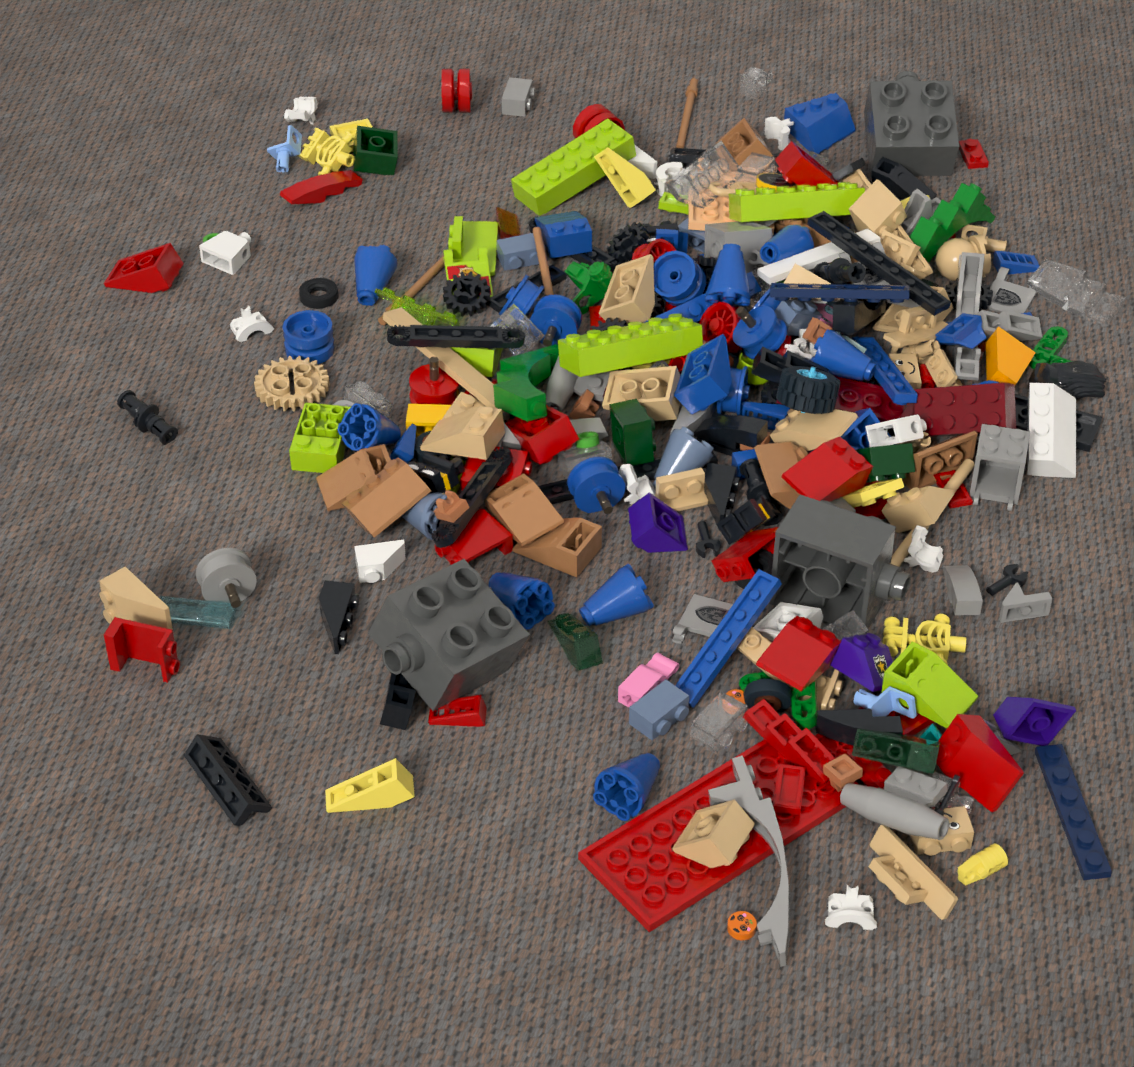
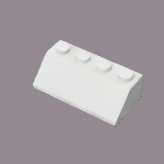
(1052, 431)

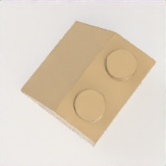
(877, 210)
(916, 507)
(715, 834)

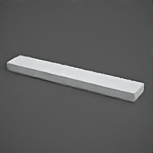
(809, 259)

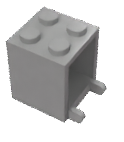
(745, 234)
(999, 464)

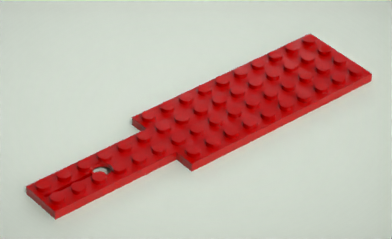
(658, 883)

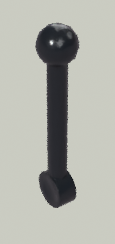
(956, 779)

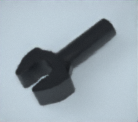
(706, 541)
(1009, 579)

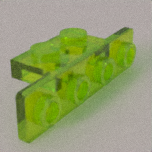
(424, 314)

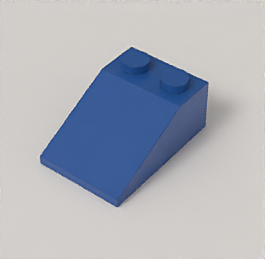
(565, 233)
(705, 376)

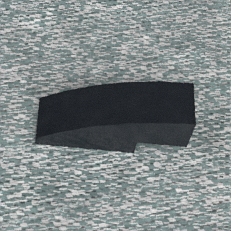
(770, 364)
(733, 430)
(843, 724)

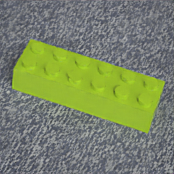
(570, 168)
(791, 202)
(629, 345)

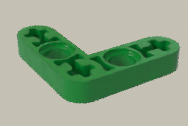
(1050, 356)
(797, 706)

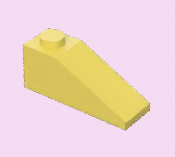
(626, 178)
(373, 789)

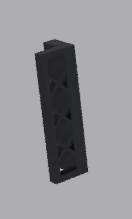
(225, 779)

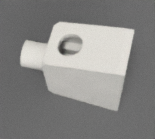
(226, 251)
(905, 430)

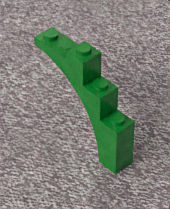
(949, 218)

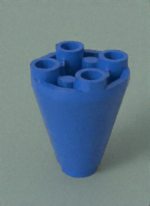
(787, 243)
(372, 270)
(729, 278)
(842, 357)
(366, 428)
(524, 595)
(617, 598)
(626, 785)

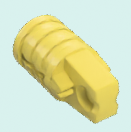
(982, 864)

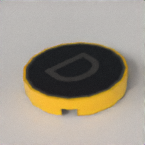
(772, 180)

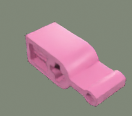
(646, 678)

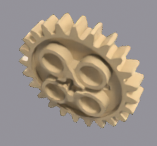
(274, 384)

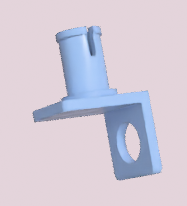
(286, 150)
(886, 702)

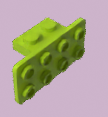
(468, 236)

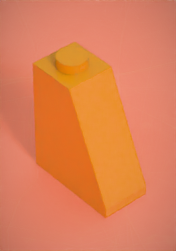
(1006, 357)

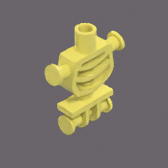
(328, 151)
(941, 645)

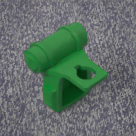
(591, 280)

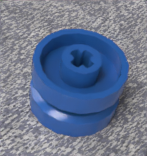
(678, 278)
(309, 335)

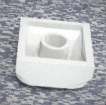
(777, 618)

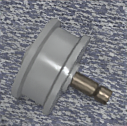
(226, 576)

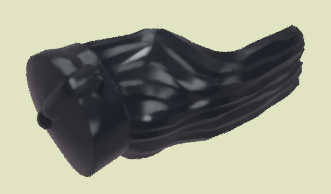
(1074, 377)

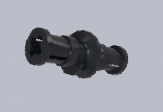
(840, 271)
(147, 417)
(758, 487)

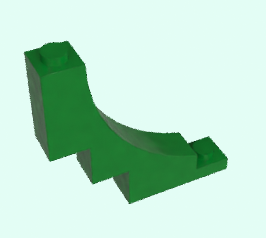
(517, 382)

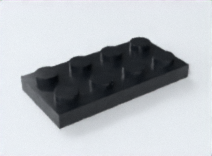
(1086, 423)

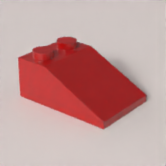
(801, 168)
(146, 271)
(544, 435)
(829, 471)
(799, 653)
(980, 759)

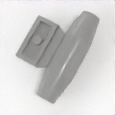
(564, 383)
(901, 803)

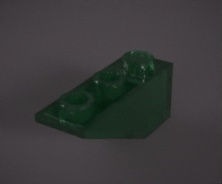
(577, 641)
(896, 749)

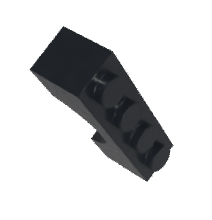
(398, 702)

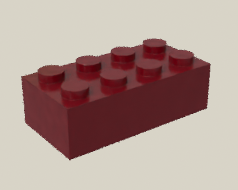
(965, 408)

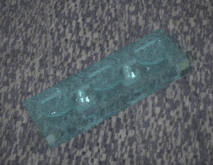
(200, 612)

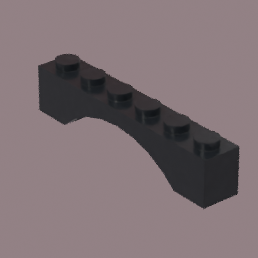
(853, 316)

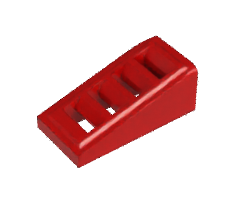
(473, 715)

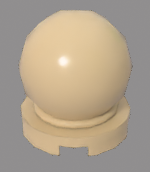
(949, 252)

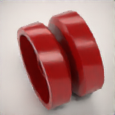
(456, 90)
(593, 116)

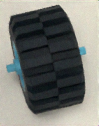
(808, 390)

